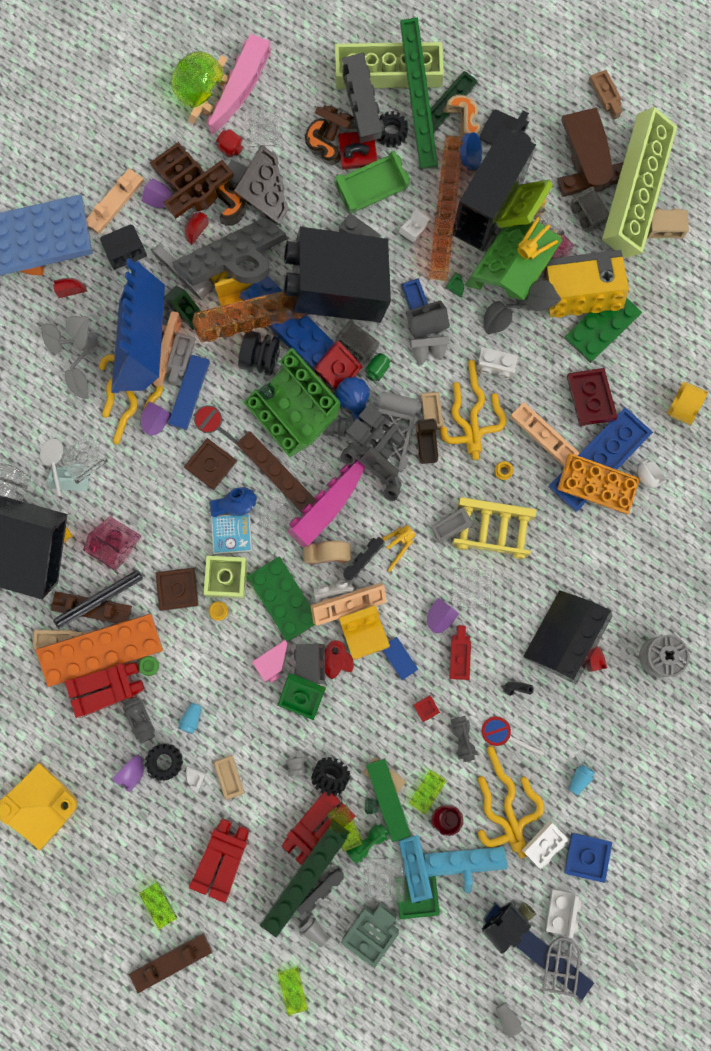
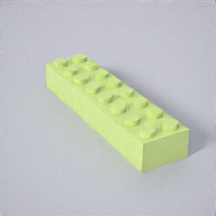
(639, 182)

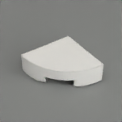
(194, 778)

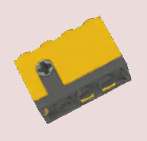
(588, 283)

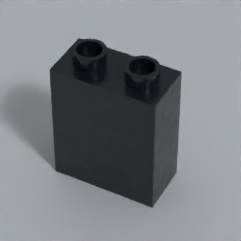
(493, 187)
(338, 274)
(30, 547)

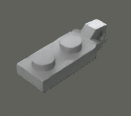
(179, 357)

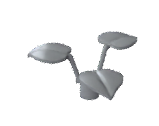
(78, 329)

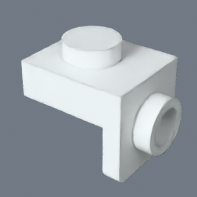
(414, 226)

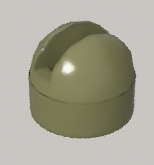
(527, 911)

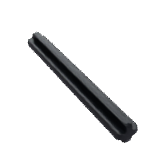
(97, 599)

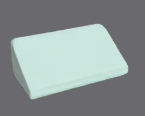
(66, 481)

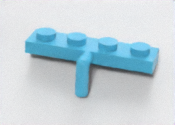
(466, 863)

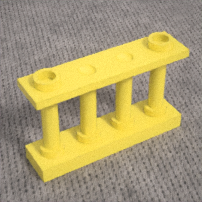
(505, 513)

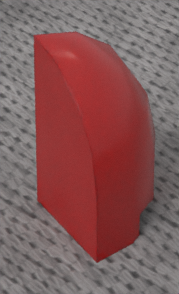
(195, 226)
(68, 286)
(597, 661)

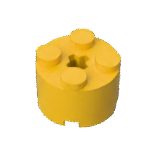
(687, 403)

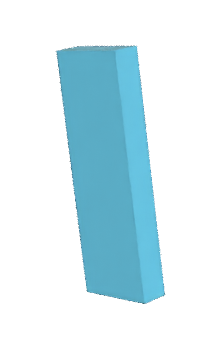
(415, 869)

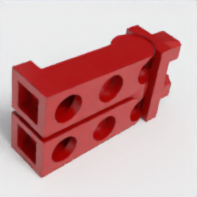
(120, 689)
(303, 833)
(220, 844)

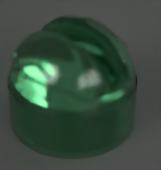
(267, 391)
(370, 806)

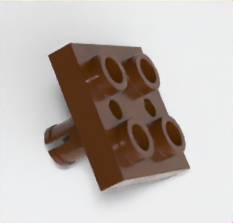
(336, 119)

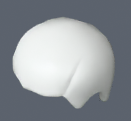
(650, 474)

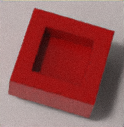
(426, 708)

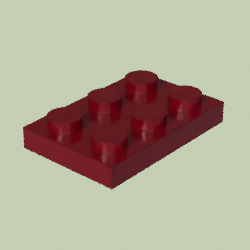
(592, 396)

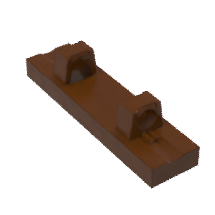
(106, 611)
(171, 962)

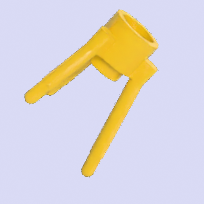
(527, 248)
(403, 535)

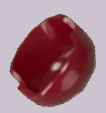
(447, 820)

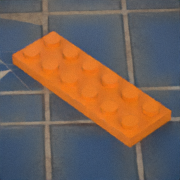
(99, 649)

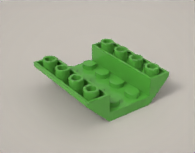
(507, 268)
(299, 408)

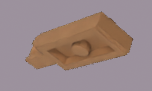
(606, 93)

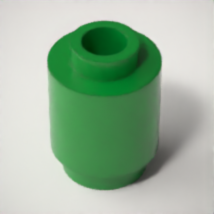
(377, 367)

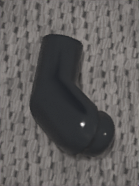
(355, 147)
(521, 687)

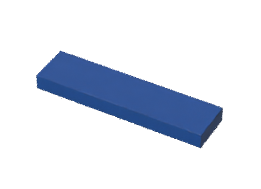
(189, 392)

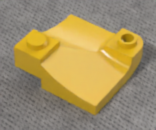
(36, 806)

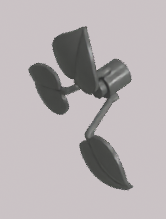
(540, 298)

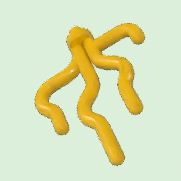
(131, 396)
(473, 436)
(513, 833)

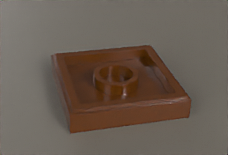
(210, 464)
(177, 589)

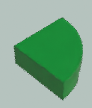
(456, 285)

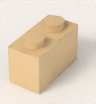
(669, 224)

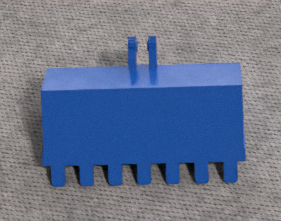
(138, 330)

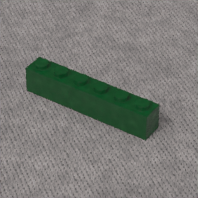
(304, 878)

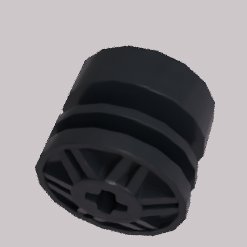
(263, 353)

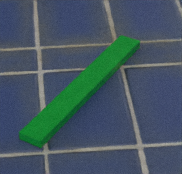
(418, 93)

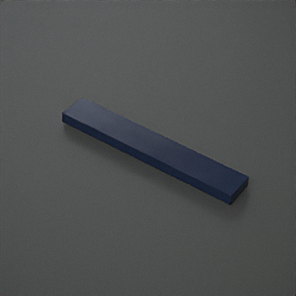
(537, 951)

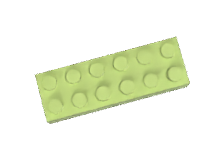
(388, 65)

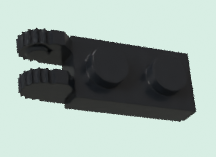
(363, 559)

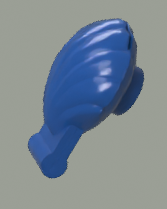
(353, 395)
(236, 503)

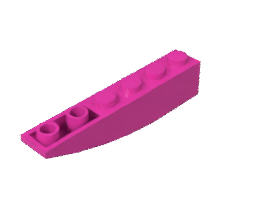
(327, 505)

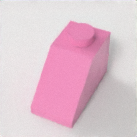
(272, 662)

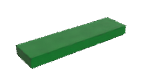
(388, 800)

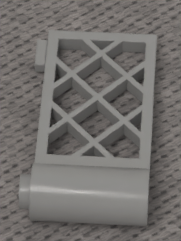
(401, 408)

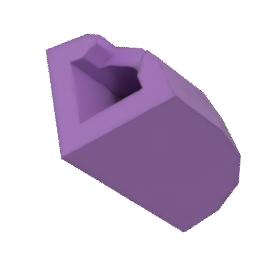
(155, 194)
(154, 419)
(440, 616)
(130, 774)

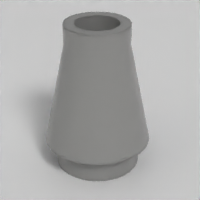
(311, 929)
(509, 1021)

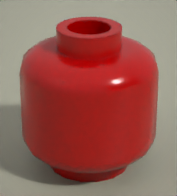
(229, 143)

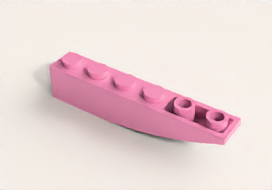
(241, 80)

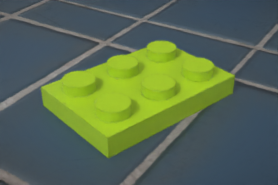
(524, 203)

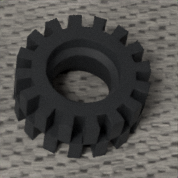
(397, 121)
(151, 762)
(327, 784)

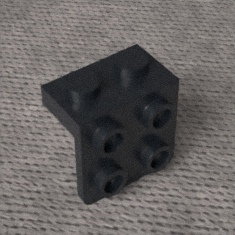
(498, 120)
(123, 245)

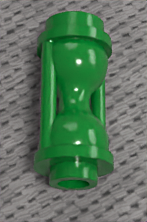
(376, 836)

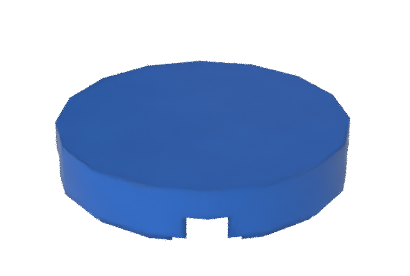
(471, 151)

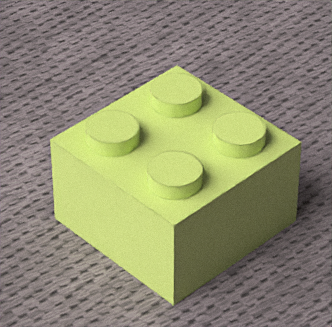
(225, 577)

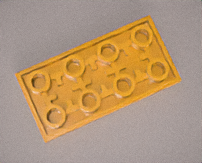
(598, 484)

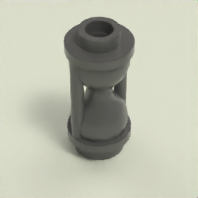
(143, 729)
(461, 730)

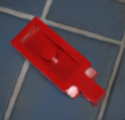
(460, 655)

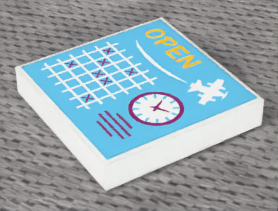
(231, 534)

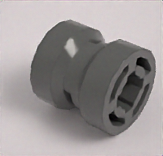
(337, 426)

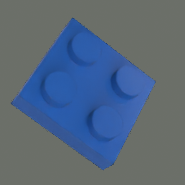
(588, 857)

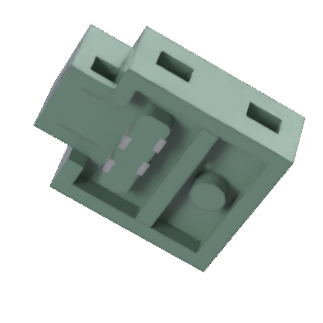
(371, 933)

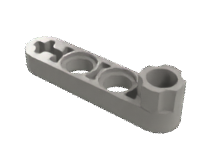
(199, 290)

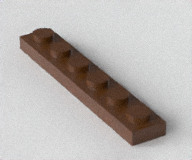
(275, 471)

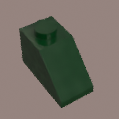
(183, 304)

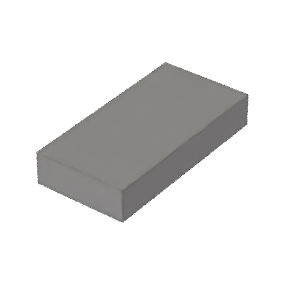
(452, 525)

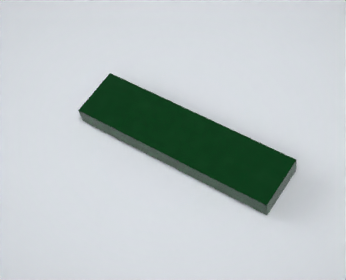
(461, 86)

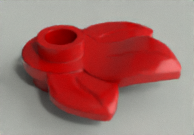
(339, 661)

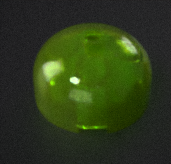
(195, 78)

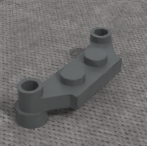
(377, 465)

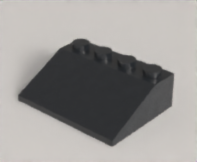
(568, 636)

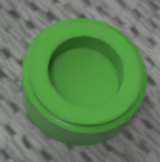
(149, 666)

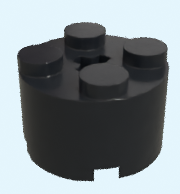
(506, 927)

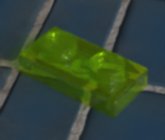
(427, 792)
(344, 818)
(158, 905)
(293, 990)

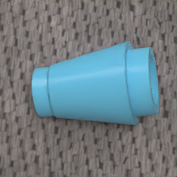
(190, 719)
(581, 778)

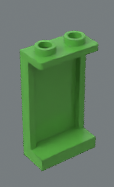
(372, 183)

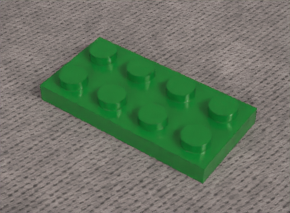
(600, 329)
(282, 598)

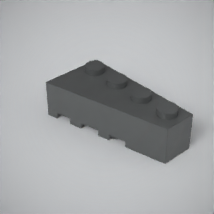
(361, 97)

